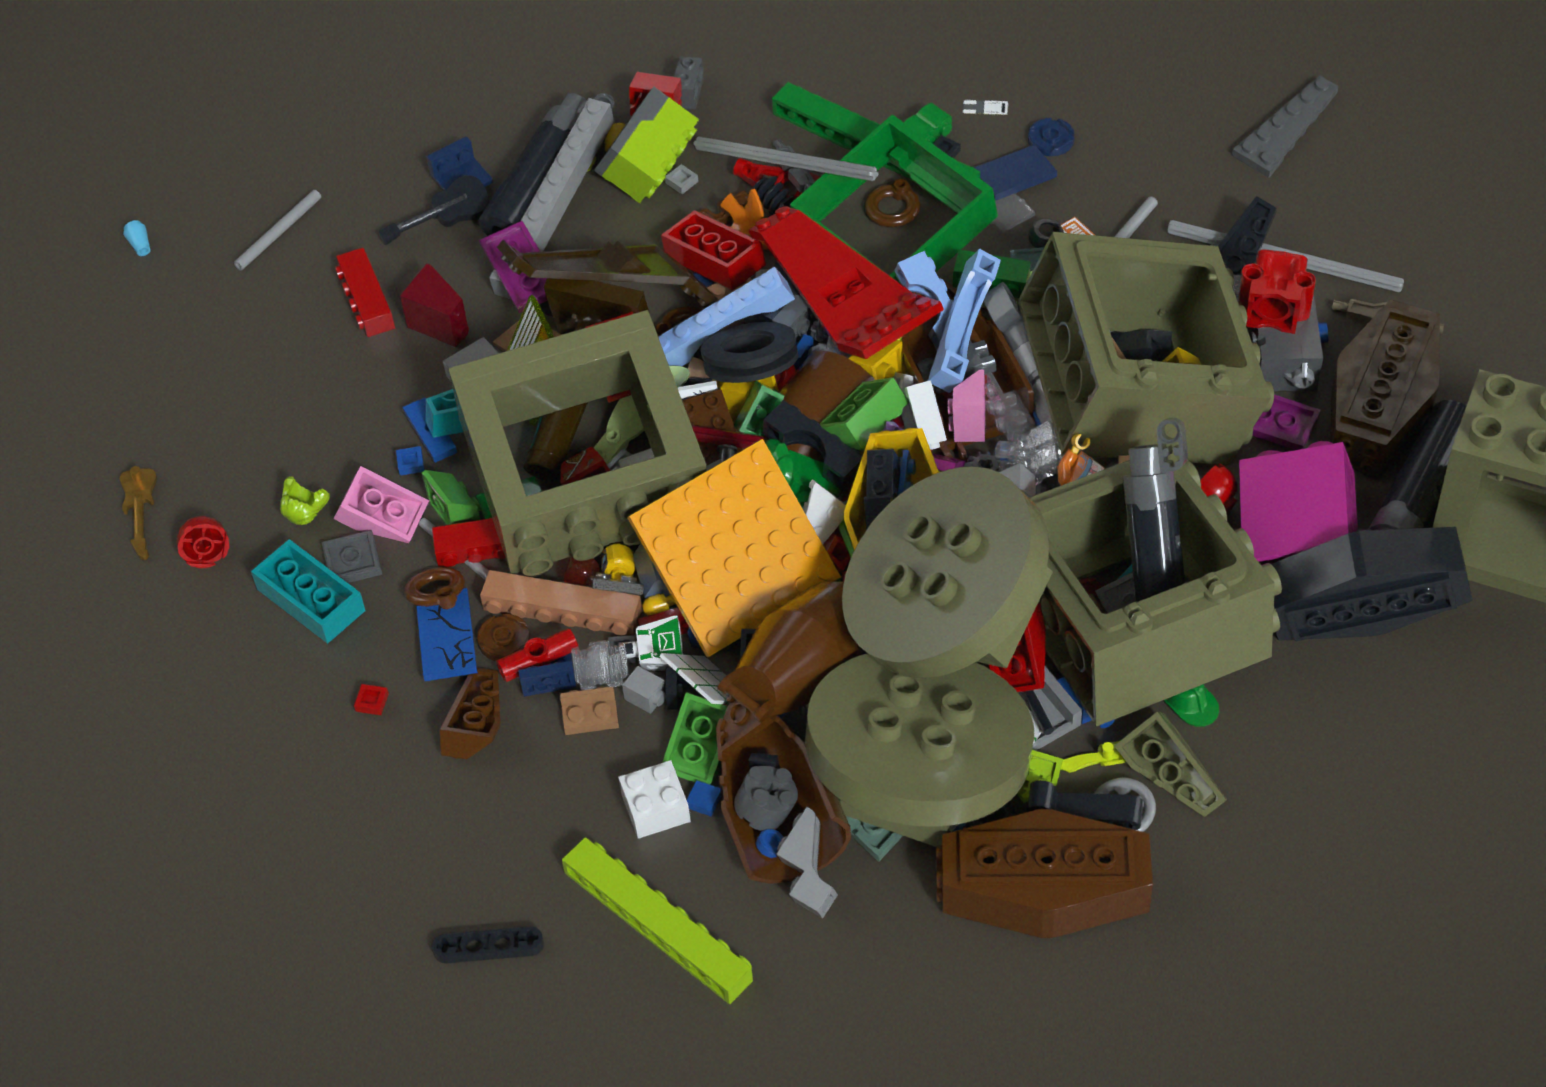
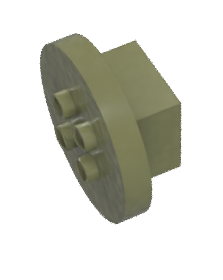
(948, 574)
(918, 749)

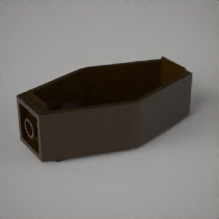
(1408, 345)

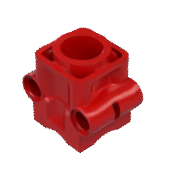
(1277, 290)

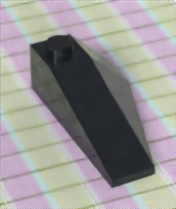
(1144, 344)

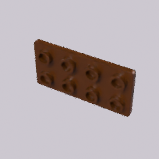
(711, 412)

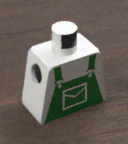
(654, 639)

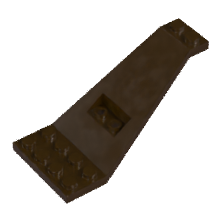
(608, 263)

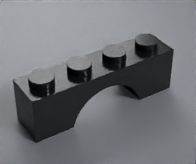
(792, 427)

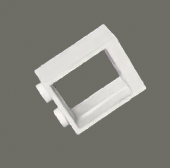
(923, 413)

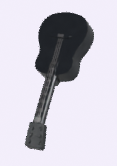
(459, 202)

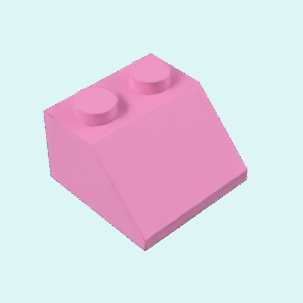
(968, 409)

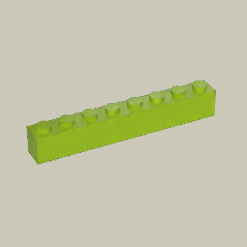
(658, 920)

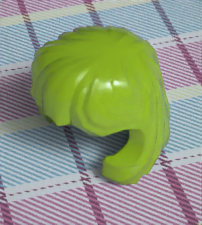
(300, 504)

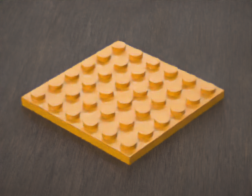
(732, 546)

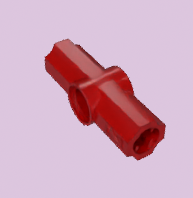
(548, 648)

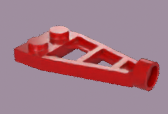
(757, 171)

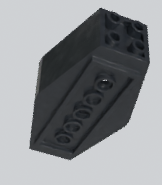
(1370, 583)

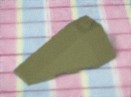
(1168, 761)

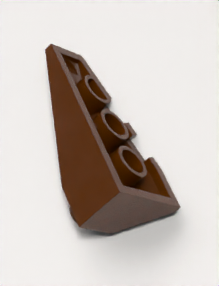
(473, 716)

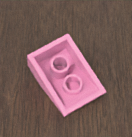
(380, 507)

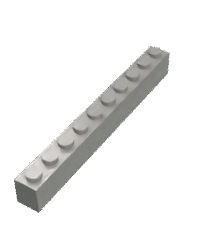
(564, 177)

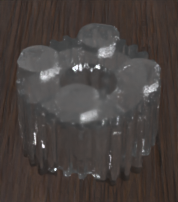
(600, 664)

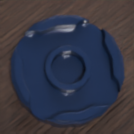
(1051, 136)

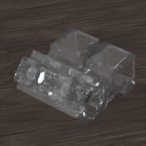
(1035, 451)

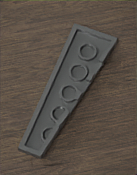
(1274, 138)

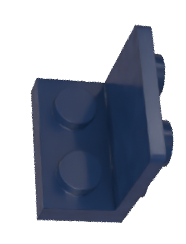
(454, 162)
(548, 678)

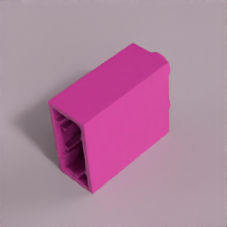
(1297, 499)

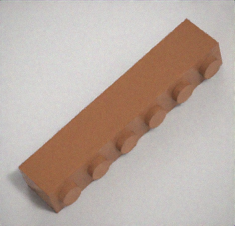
(561, 603)

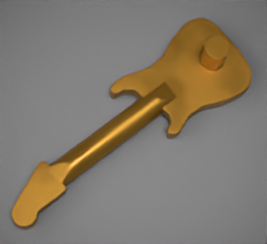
(138, 490)

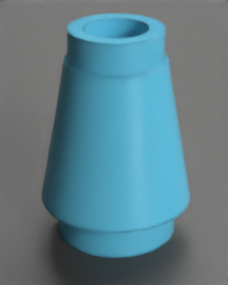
(137, 236)

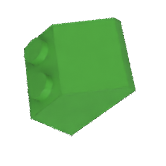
(450, 498)

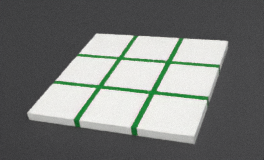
(700, 674)

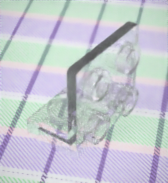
(1008, 409)

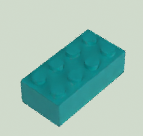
(308, 591)

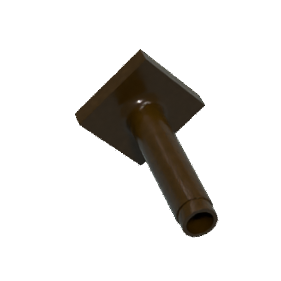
(574, 307)

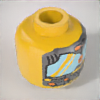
(617, 560)

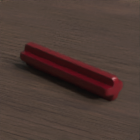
(720, 437)

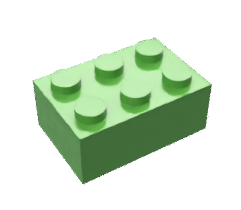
(865, 412)

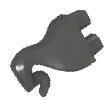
(978, 360)

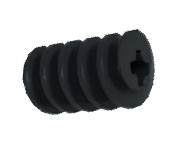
(771, 194)

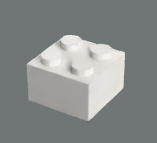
(654, 799)

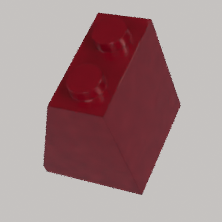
(434, 308)

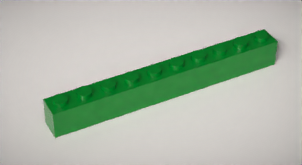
(828, 120)

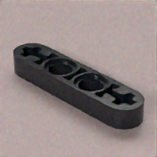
(488, 939)

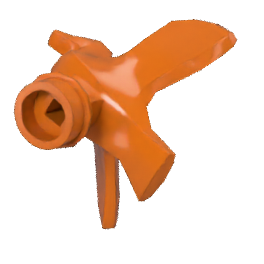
(746, 216)

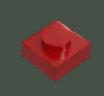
(371, 699)

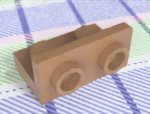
(589, 710)

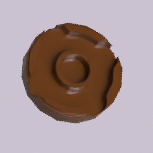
(502, 636)

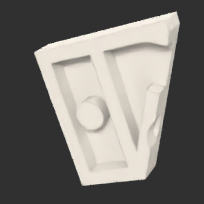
(823, 511)

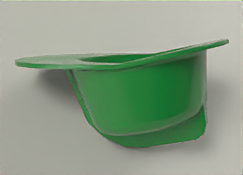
(1195, 706)

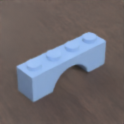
(920, 276)

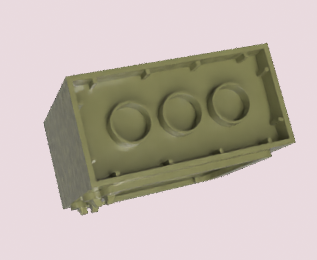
(1127, 285)
(1165, 641)

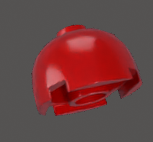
(1222, 483)
(202, 541)

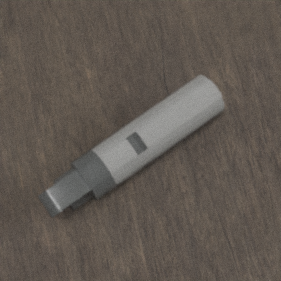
(1009, 320)

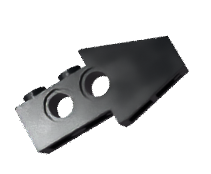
(882, 481)

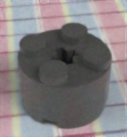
(766, 797)

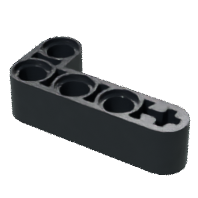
(1107, 808)

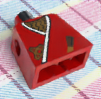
(582, 466)

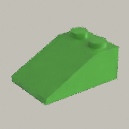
(695, 740)

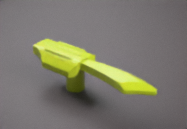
(1106, 756)

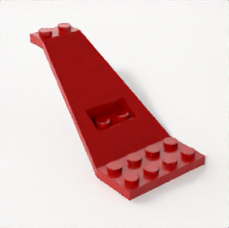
(843, 289)

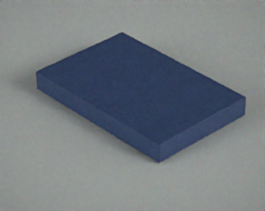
(1017, 171)

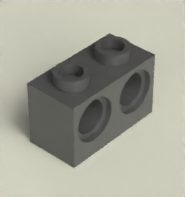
(692, 76)

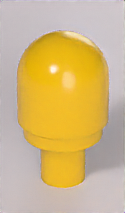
(657, 603)

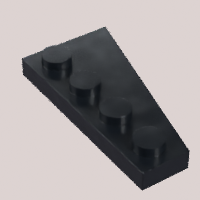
(1247, 235)

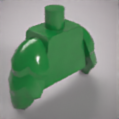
(799, 471)

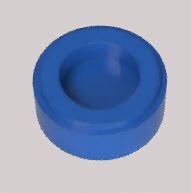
(768, 842)

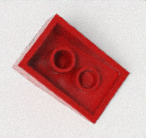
(1027, 664)

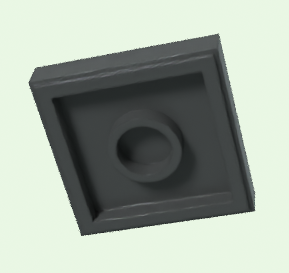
(353, 556)

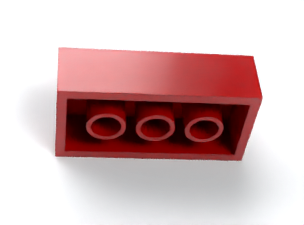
(714, 250)

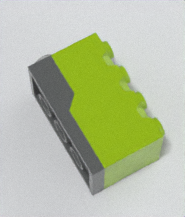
(648, 145)

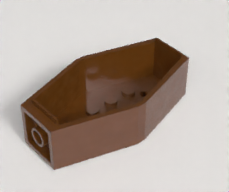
(1039, 897)

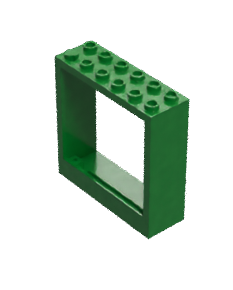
(927, 167)

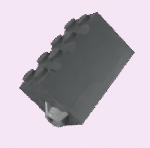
(1290, 359)

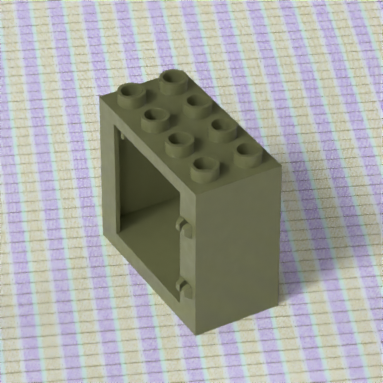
(553, 377)
(1497, 518)

